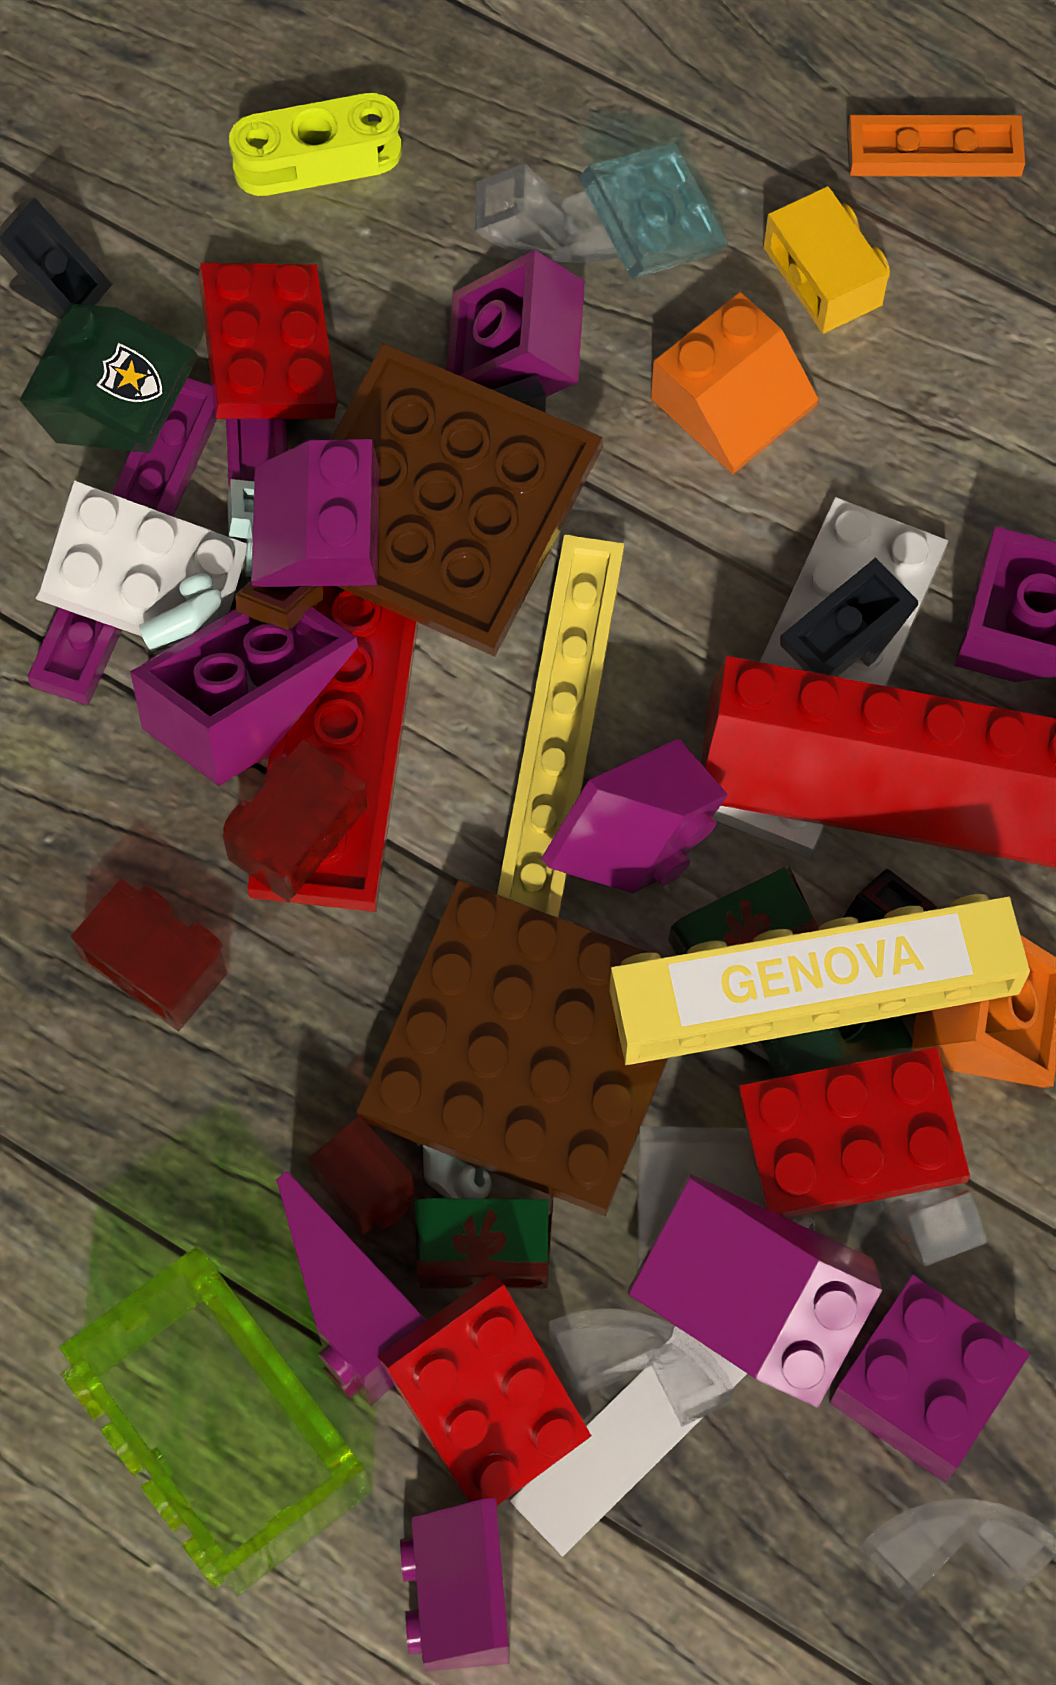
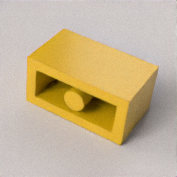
(826, 259)

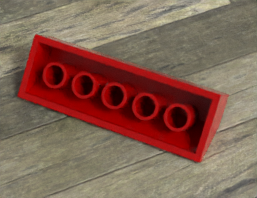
(883, 760)

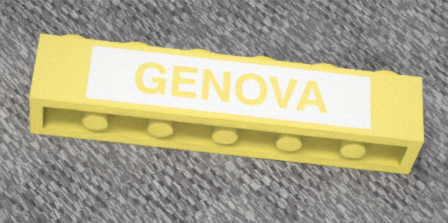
(817, 978)

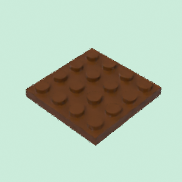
(464, 494)
(516, 1052)

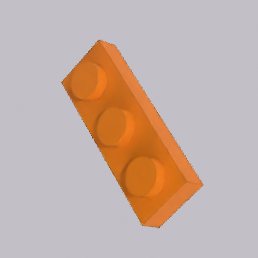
(936, 145)

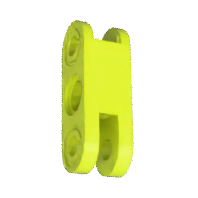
(315, 144)

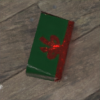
(746, 913)
(472, 1238)

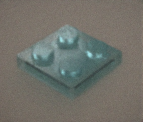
(653, 210)

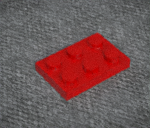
(267, 341)
(853, 1133)
(485, 1394)

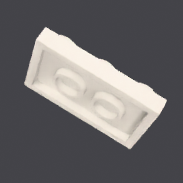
(129, 560)

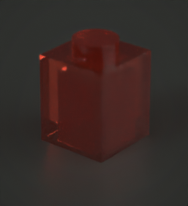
(363, 1176)

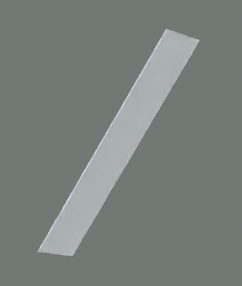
(594, 1476)

